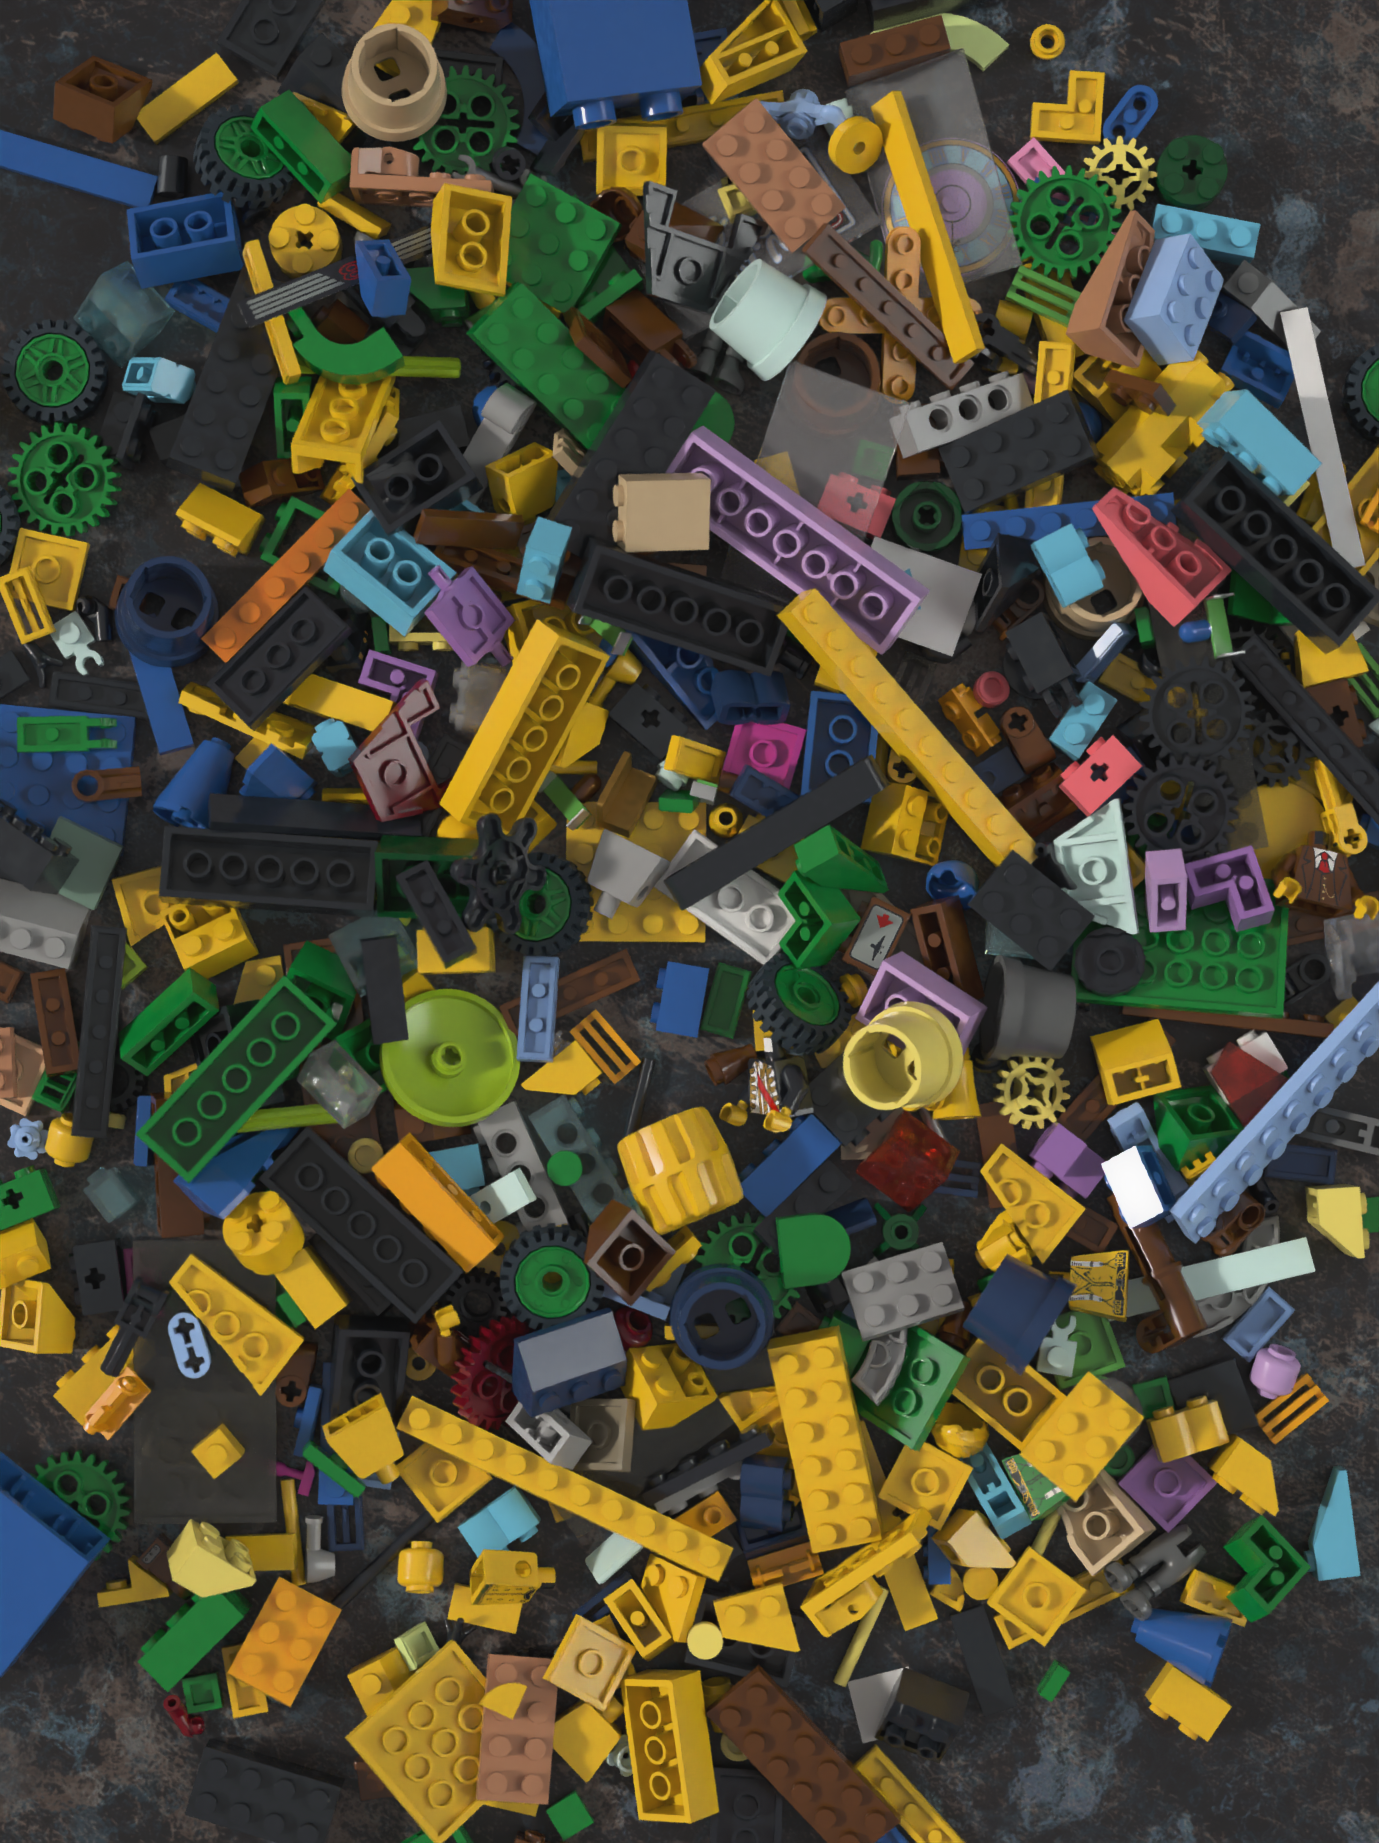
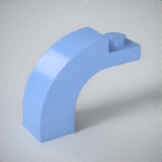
(1132, 1128)

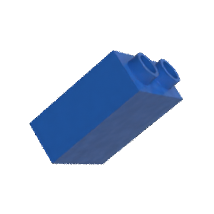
(615, 57)
(41, 1557)

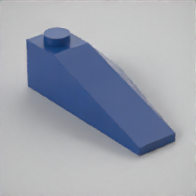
(277, 776)

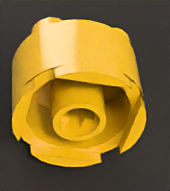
(307, 224)
(263, 1233)

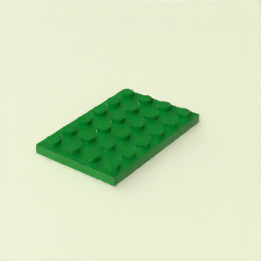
(1206, 964)

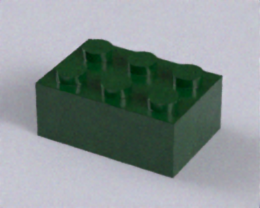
(401, 853)

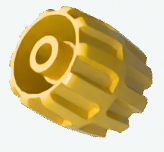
(680, 1170)

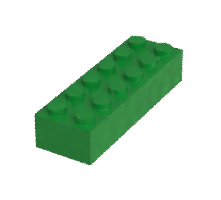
(546, 364)
(236, 1079)

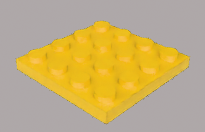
(658, 916)
(429, 1742)

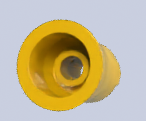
(962, 1100)

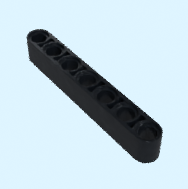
(776, 832)

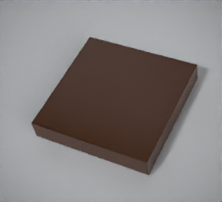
(597, 346)

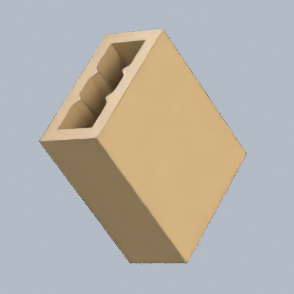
(662, 512)

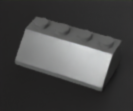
(41, 925)

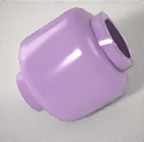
(1275, 1371)

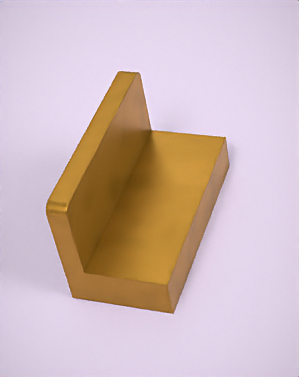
(624, 797)

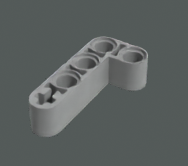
(502, 424)

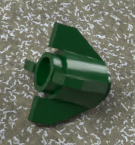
(890, 1224)

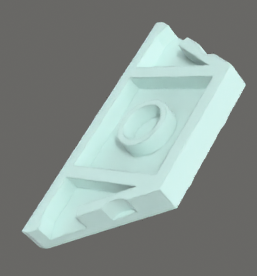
(1100, 867)

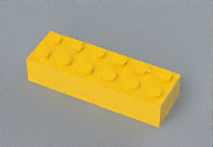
(525, 726)
(825, 1439)

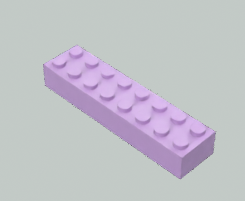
(800, 542)

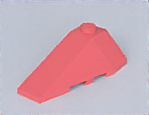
(1164, 563)

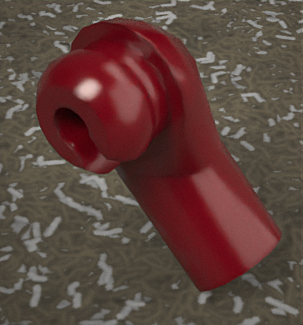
(185, 1722)

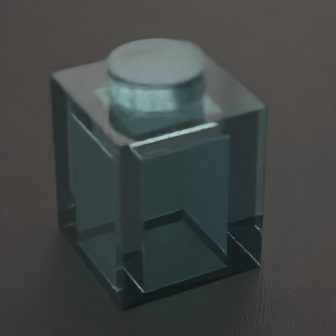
(111, 1193)

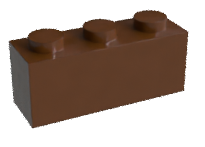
(893, 50)
(947, 943)

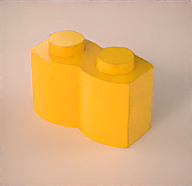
(1187, 1429)

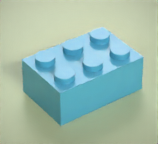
(1258, 441)
(386, 572)

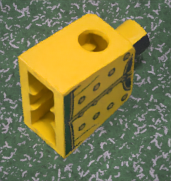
(507, 1577)

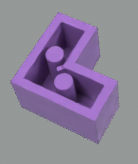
(395, 678)
(1231, 878)
(1068, 1159)

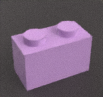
(1165, 890)

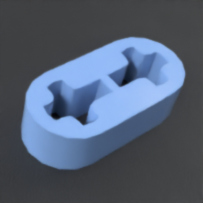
(198, 1342)

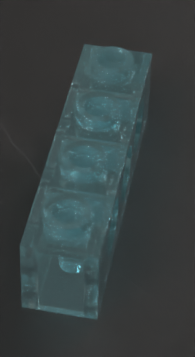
(547, 1122)

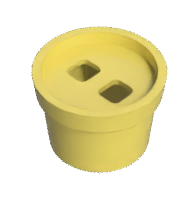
(886, 1080)

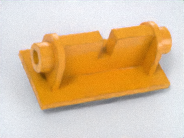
(977, 733)
(116, 1404)
(708, 1515)
(785, 1566)

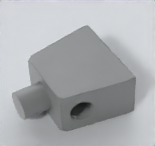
(623, 873)

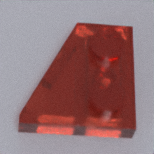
(1245, 1081)

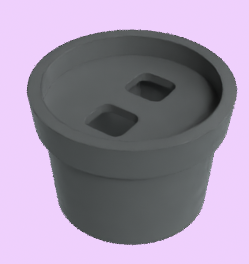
(1026, 1011)

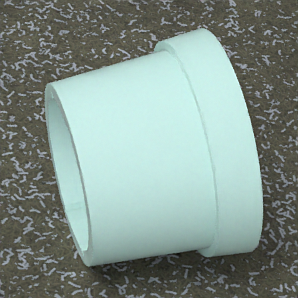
(767, 317)

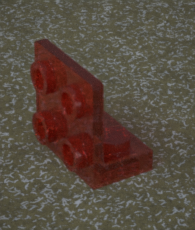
(909, 1162)

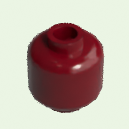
(633, 1327)

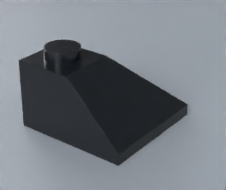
(1005, 577)

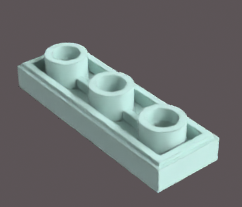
(504, 1196)

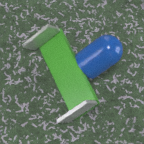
(1215, 627)
(614, 640)

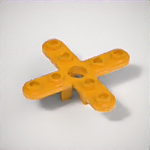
(903, 272)

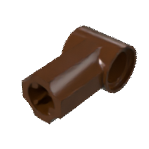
(112, 784)

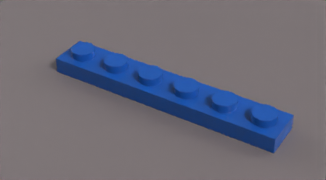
(1038, 522)

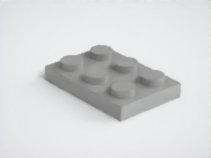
(902, 1291)

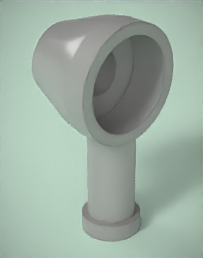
(318, 1562)

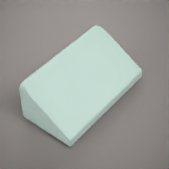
(611, 1557)

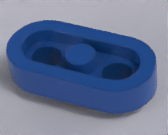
(1127, 117)

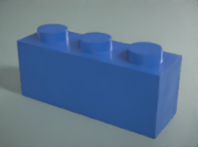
(787, 1163)

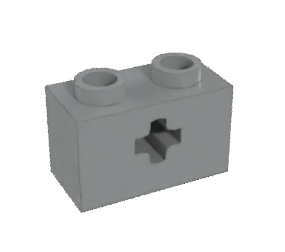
(551, 1436)

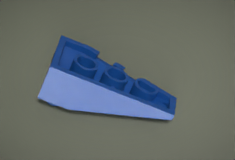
(682, 673)
(229, 1174)

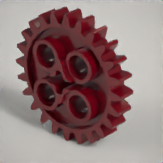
(482, 1394)

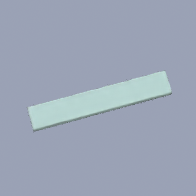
(1231, 1273)

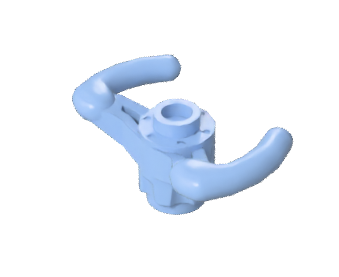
(803, 113)

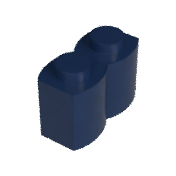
(750, 697)
(766, 1493)

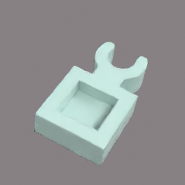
(73, 639)
(1056, 1352)

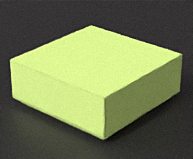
(416, 1646)

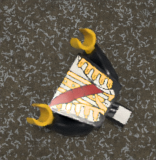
(775, 1089)

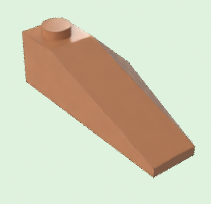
(1100, 311)

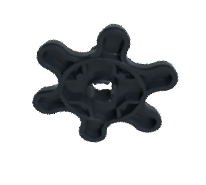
(514, 869)

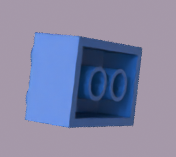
(184, 239)
(834, 739)

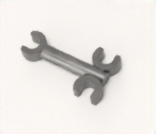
(499, 184)

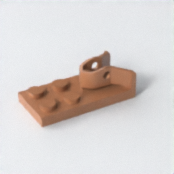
(398, 183)

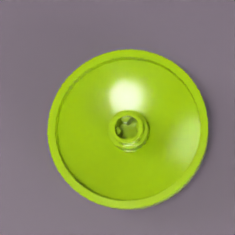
(455, 1061)

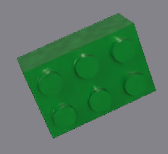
(191, 1635)

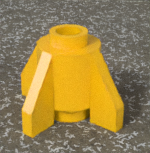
(1002, 1239)

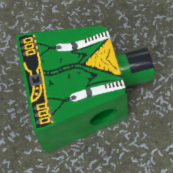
(1035, 1491)

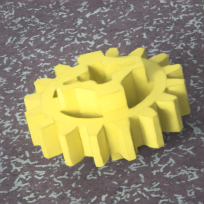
(1119, 157)
(1041, 1102)

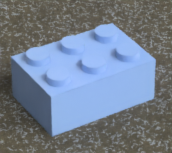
(1174, 299)

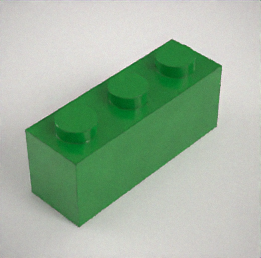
(303, 146)
(168, 1022)

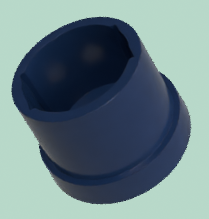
(154, 638)
(709, 1292)
(1018, 1311)

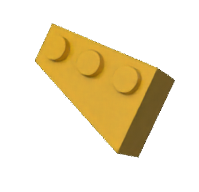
(752, 53)

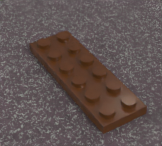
(801, 1761)

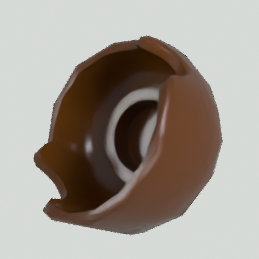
(619, 205)

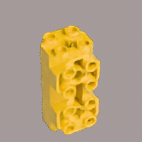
(1153, 445)

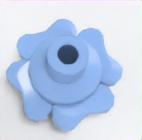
(28, 1138)

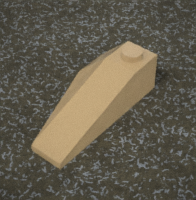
(1104, 1523)

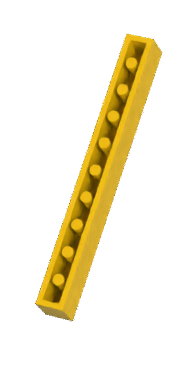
(905, 727)
(565, 1489)

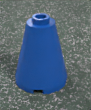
(187, 794)
(1185, 1640)

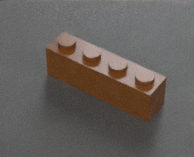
(175, 1211)

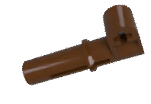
(1167, 1285)

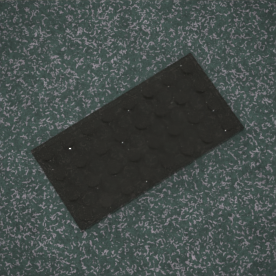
(184, 1410)

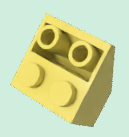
(1338, 1216)
(209, 1562)

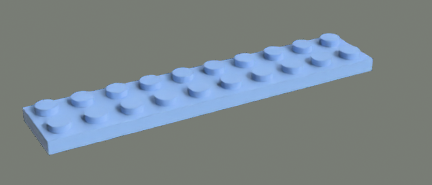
(1280, 1120)

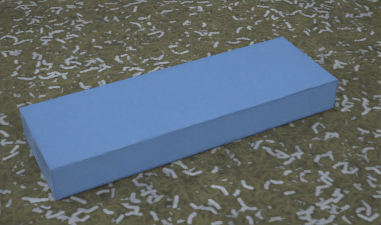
(538, 1009)

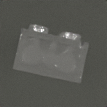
(1351, 950)

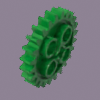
(465, 90)
(1037, 206)
(41, 457)
(721, 1252)
(91, 1480)

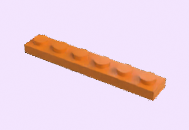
(285, 577)

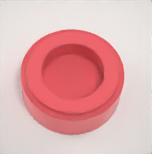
(991, 689)

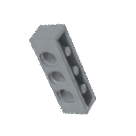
(918, 435)
(510, 1120)

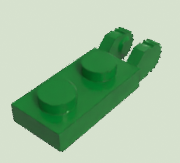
(61, 734)

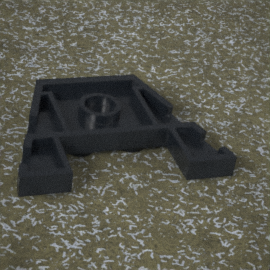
(688, 267)

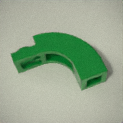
(343, 363)

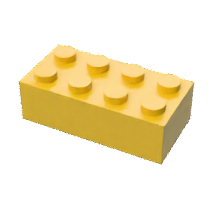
(669, 1745)

